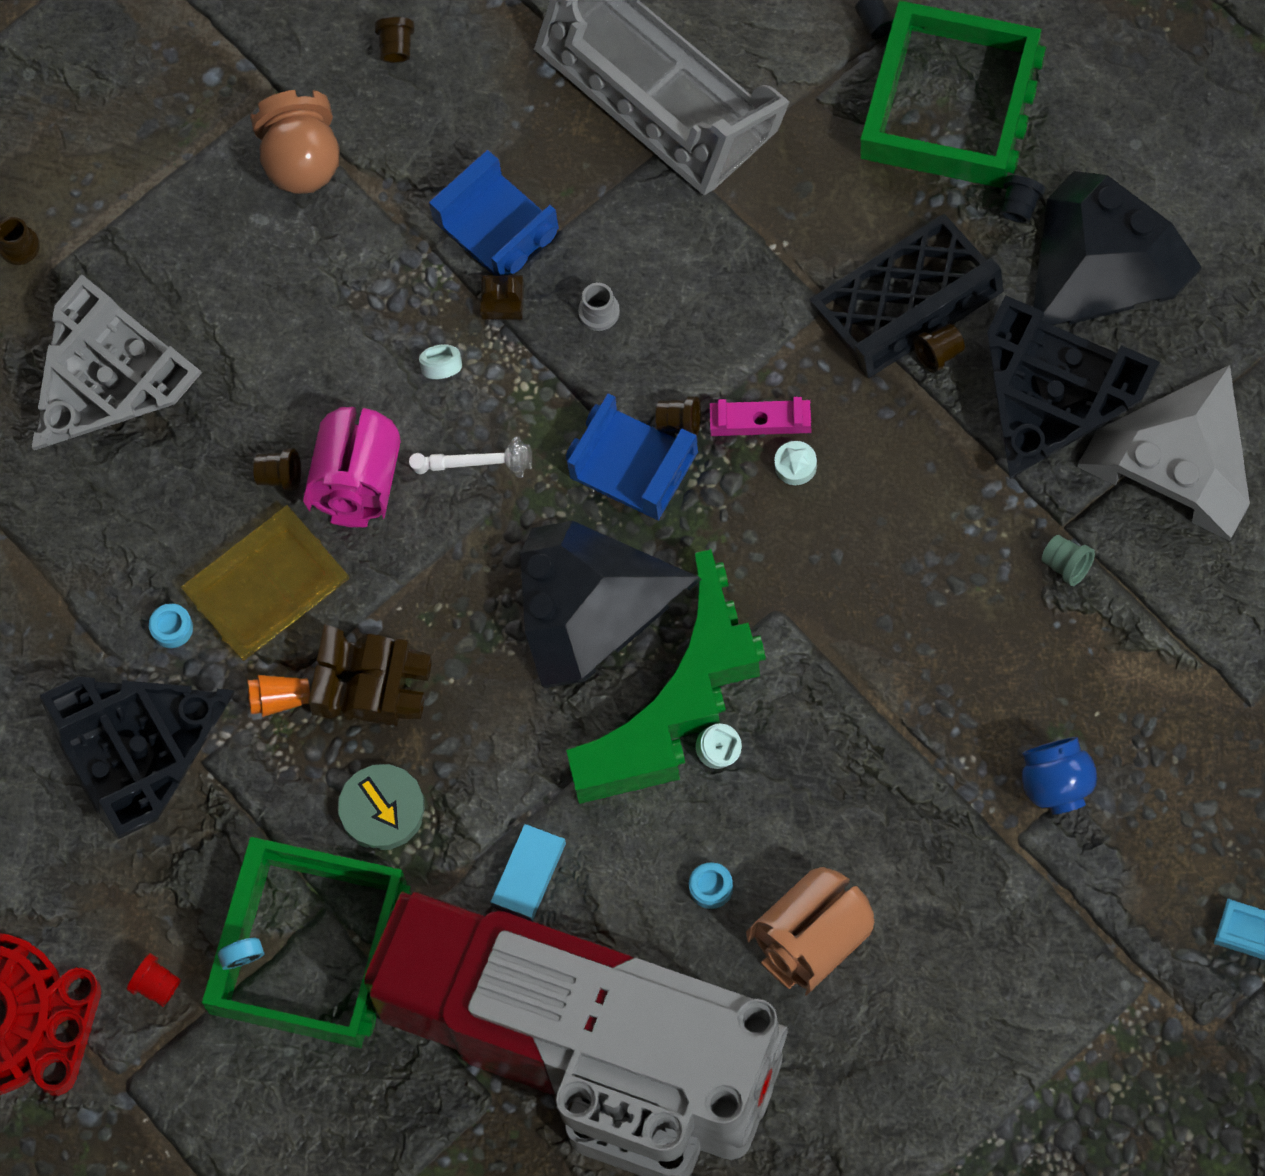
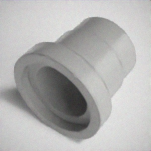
(602, 317)

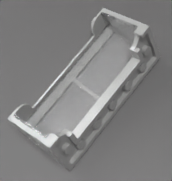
(659, 87)

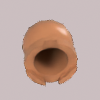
(296, 141)

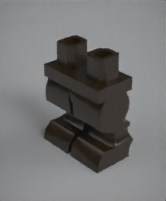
(378, 679)

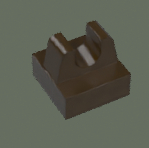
(502, 297)

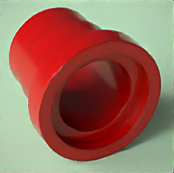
(153, 981)

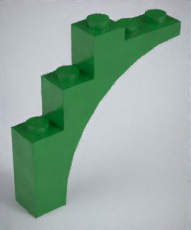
(643, 749)

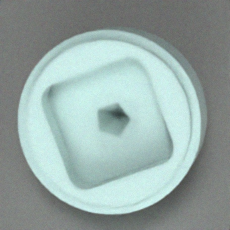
(440, 361)
(795, 463)
(718, 746)

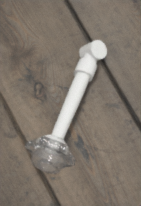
(516, 457)

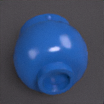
(1058, 775)

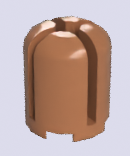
(812, 928)

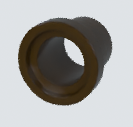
(394, 38)
(20, 250)
(938, 347)
(678, 415)
(278, 469)

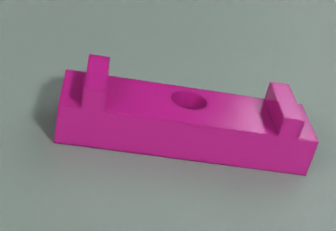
(740, 417)

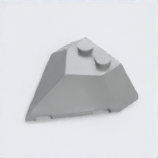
(103, 368)
(1182, 449)

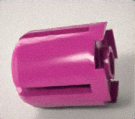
(353, 466)

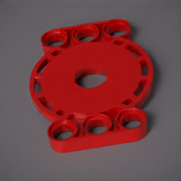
(36, 1013)

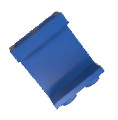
(492, 217)
(630, 459)

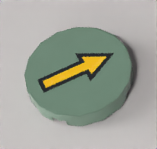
(381, 807)

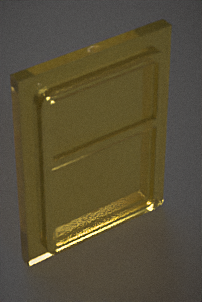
(265, 583)

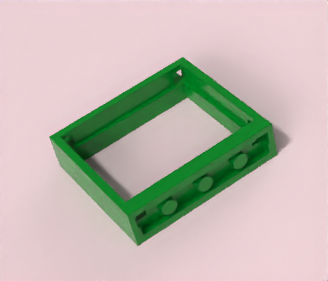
(937, 158)
(240, 920)

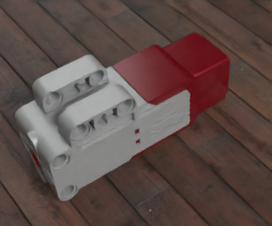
(633, 1045)

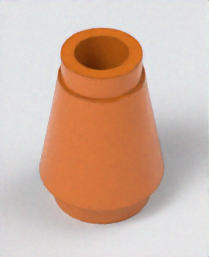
(276, 694)

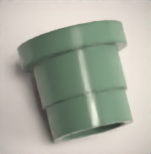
(1068, 559)

